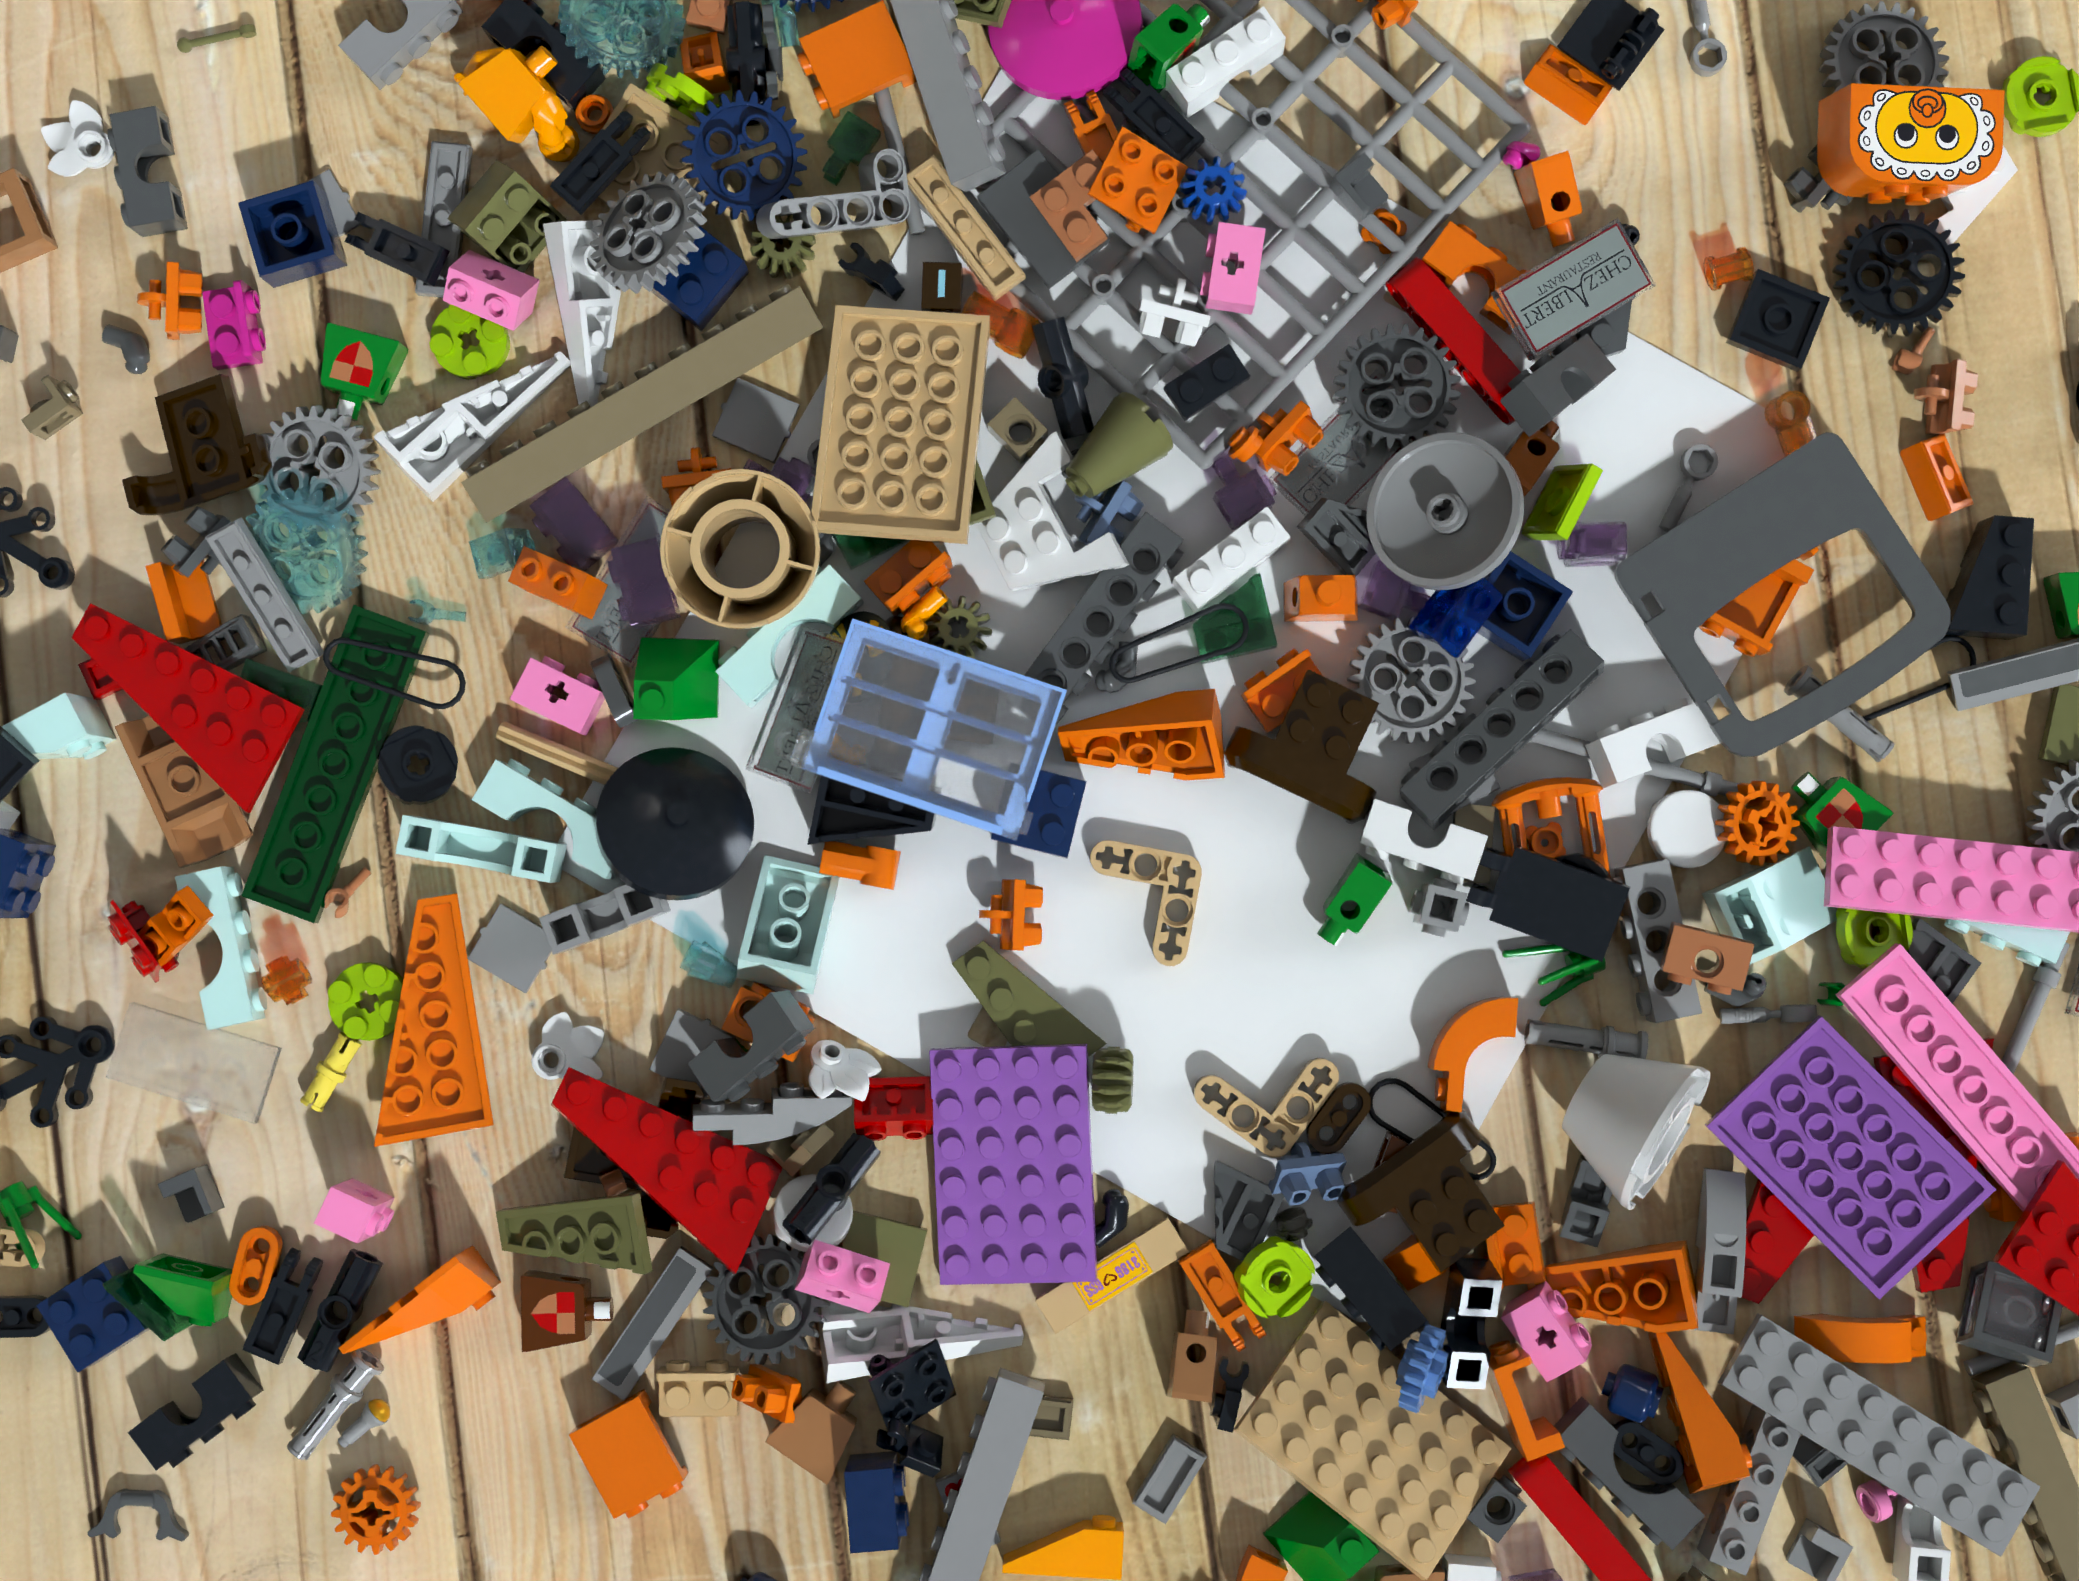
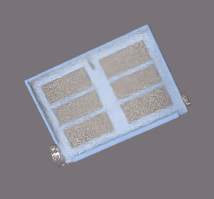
(932, 730)

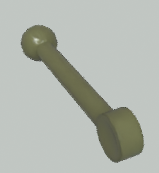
(185, 45)

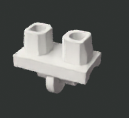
(1154, 313)

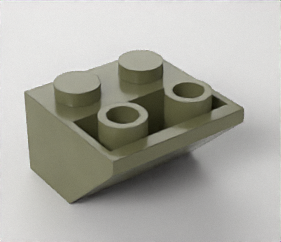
(505, 217)

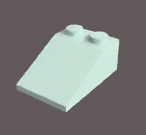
(63, 728)
(787, 925)

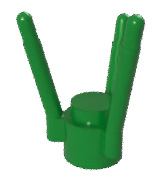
(1577, 965)
(17, 1204)

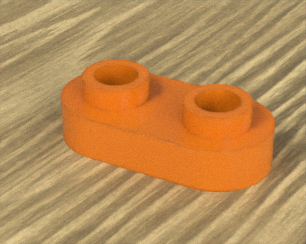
(255, 1263)

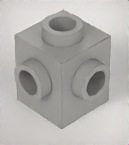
(1454, 907)

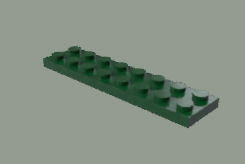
(333, 768)

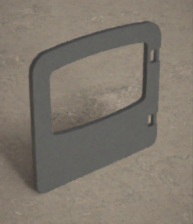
(1747, 537)

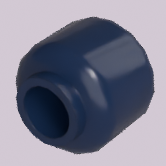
(1632, 1393)

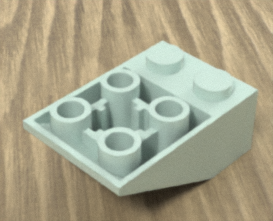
(1773, 904)

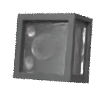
(2008, 1317)

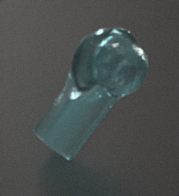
(786, 23)

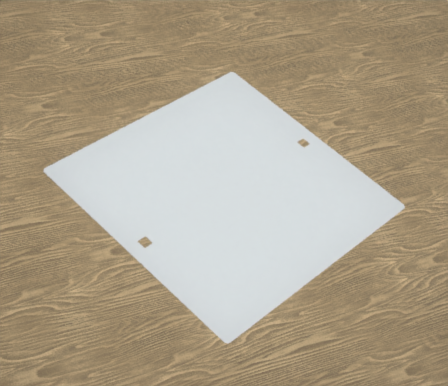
(1257, 977)

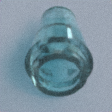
(708, 964)

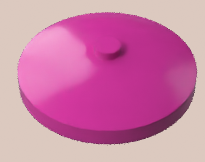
(1066, 44)

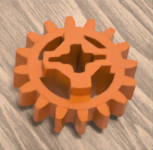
(1760, 823)
(359, 1512)

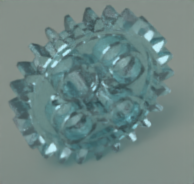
(619, 22)
(301, 517)

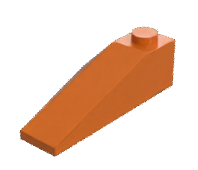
(1164, 734)
(1631, 1287)
(444, 1293)
(1706, 1438)

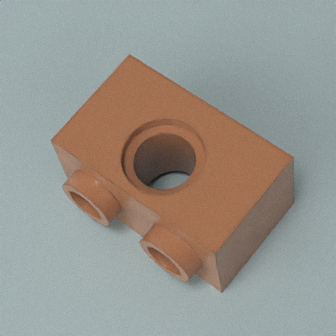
(1687, 941)

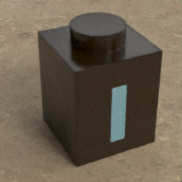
(942, 287)

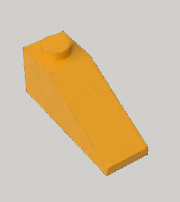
(1080, 1550)

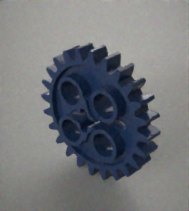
(731, 122)

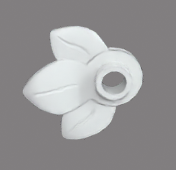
(75, 140)
(572, 1046)
(845, 1070)

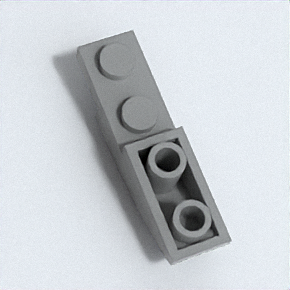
(753, 1121)
(1721, 1249)

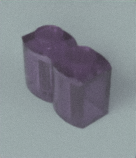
(1594, 544)

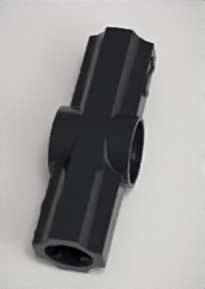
(746, 53)
(1063, 378)
(819, 1205)
(330, 1331)

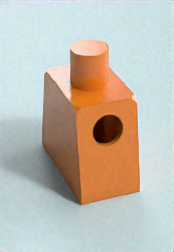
(1546, 182)
(1321, 598)

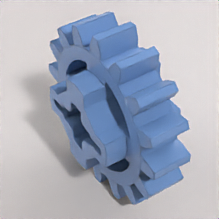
(1422, 1368)

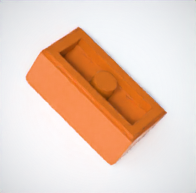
(1567, 84)
(1936, 477)

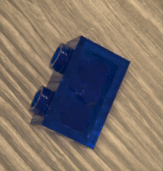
(1456, 615)

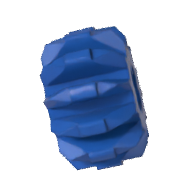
(1208, 177)

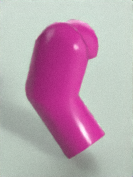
(1521, 154)

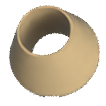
(702, 519)

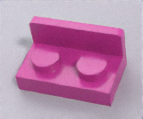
(234, 326)

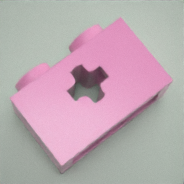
(1244, 247)
(490, 290)
(536, 689)
(355, 1211)
(842, 1276)
(1547, 1331)

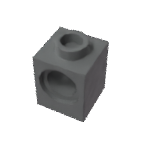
(1498, 1523)

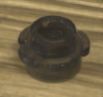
(1293, 1224)

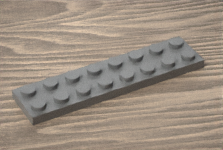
(1879, 1434)

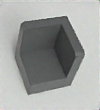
(1358, 188)
(194, 1193)

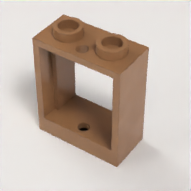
(38, 235)

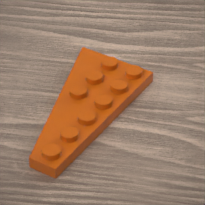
(436, 1052)

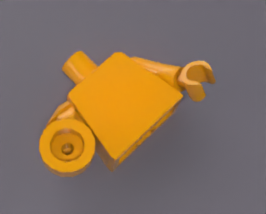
(519, 98)

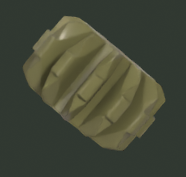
(770, 257)
(972, 627)
(1112, 1080)

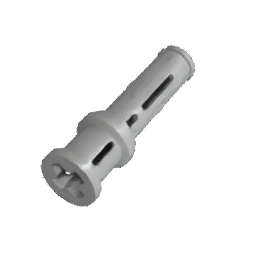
(1846, 721)
(1587, 1040)
(345, 1389)

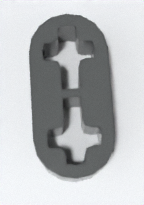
(614, 690)

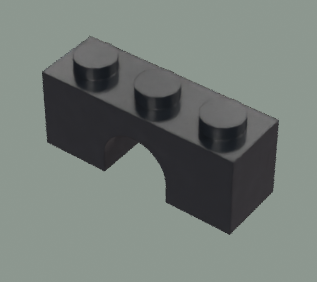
(522, 28)
(1470, 1297)
(169, 1432)

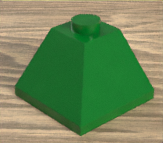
(676, 679)
(188, 1287)
(1320, 1541)

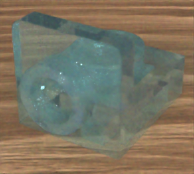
(499, 551)

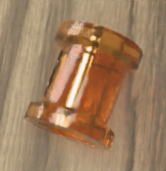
(1728, 268)

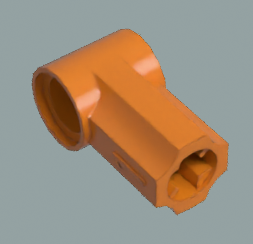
(869, 865)

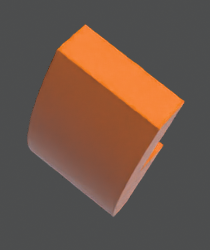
(175, 925)

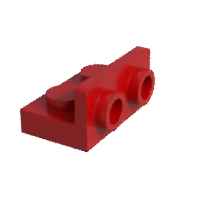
(895, 1108)

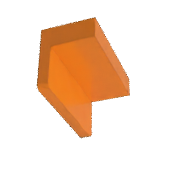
(183, 603)

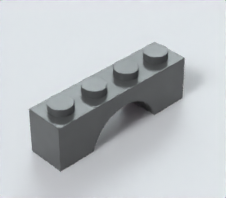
(1662, 1508)

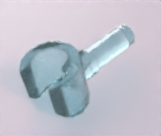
(431, 613)

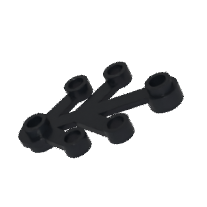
(24, 554)
(53, 1066)

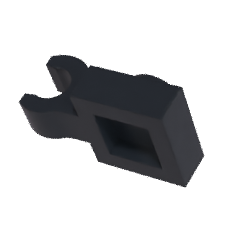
(876, 275)
(1226, 1404)
(917, 1446)

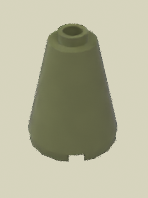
(1117, 447)

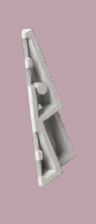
(585, 303)
(448, 440)
(855, 1336)

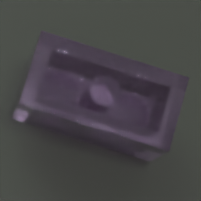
(574, 525)
(643, 585)

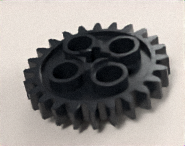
(1918, 244)

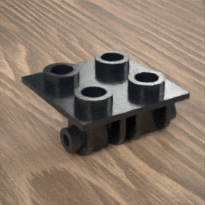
(1612, 39)
(911, 1385)

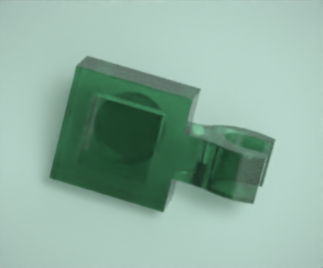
(851, 143)

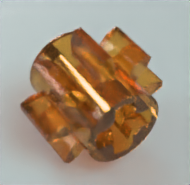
(286, 980)

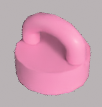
(1875, 1500)

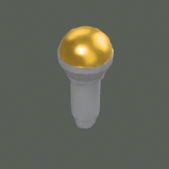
(374, 1414)

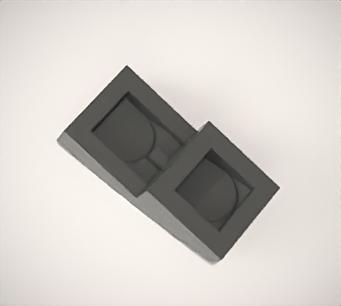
(1585, 1206)

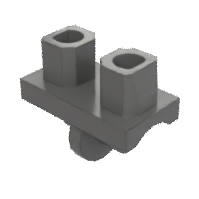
(1810, 189)
(189, 557)

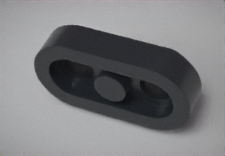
(19, 1318)
(1644, 1451)

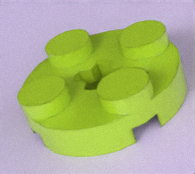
(678, 90)
(2029, 116)
(475, 361)
(1854, 937)
(346, 995)
(1261, 1264)

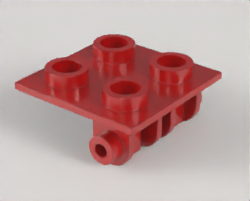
(125, 929)

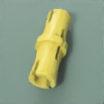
(330, 1072)

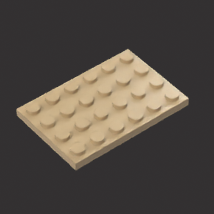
(901, 424)
(1339, 1432)

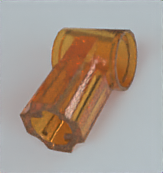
(1008, 328)
(1794, 432)

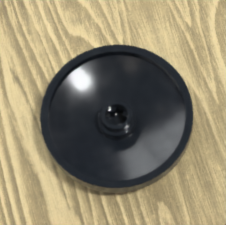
(674, 823)

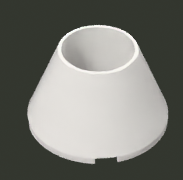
(1632, 1119)

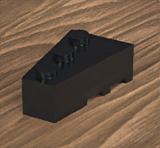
(1994, 581)
(853, 813)
(1370, 1292)

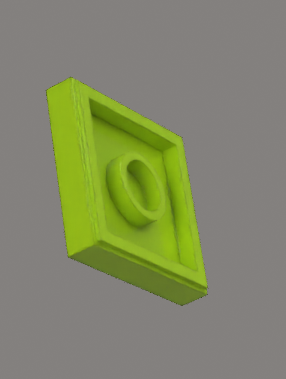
(1561, 502)

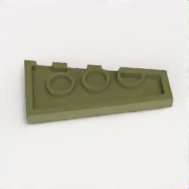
(1018, 1005)
(584, 1230)

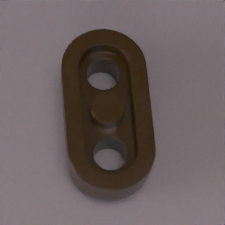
(1340, 1119)

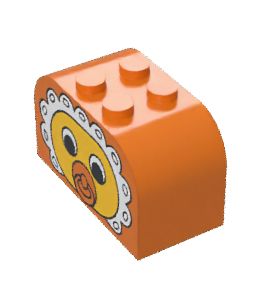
(1908, 140)

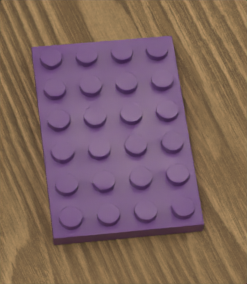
(1850, 1157)
(1013, 1164)

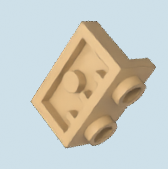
(697, 1389)

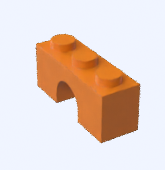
(1460, 253)

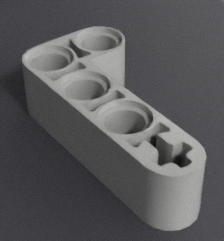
(834, 207)

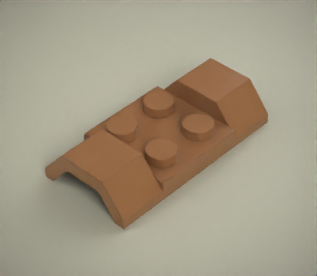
(187, 802)

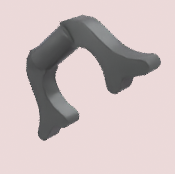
(774, 75)
(156, 1499)

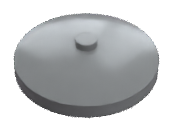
(1445, 511)

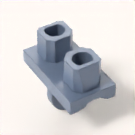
(1116, 500)
(1306, 1171)

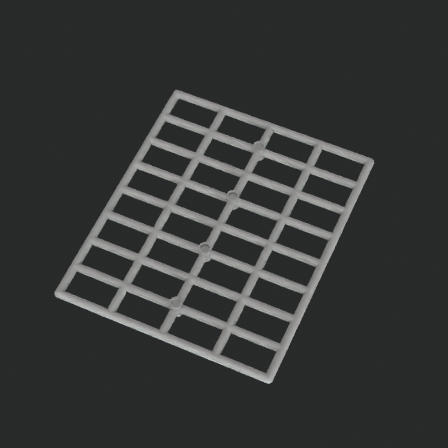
(1293, 229)

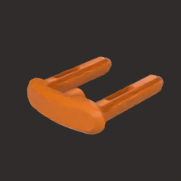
(1547, 793)

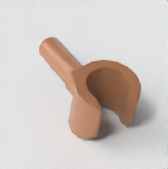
(1907, 361)
(343, 895)
(613, 1182)

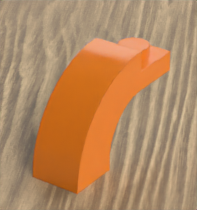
(1459, 1039)
(1864, 1339)

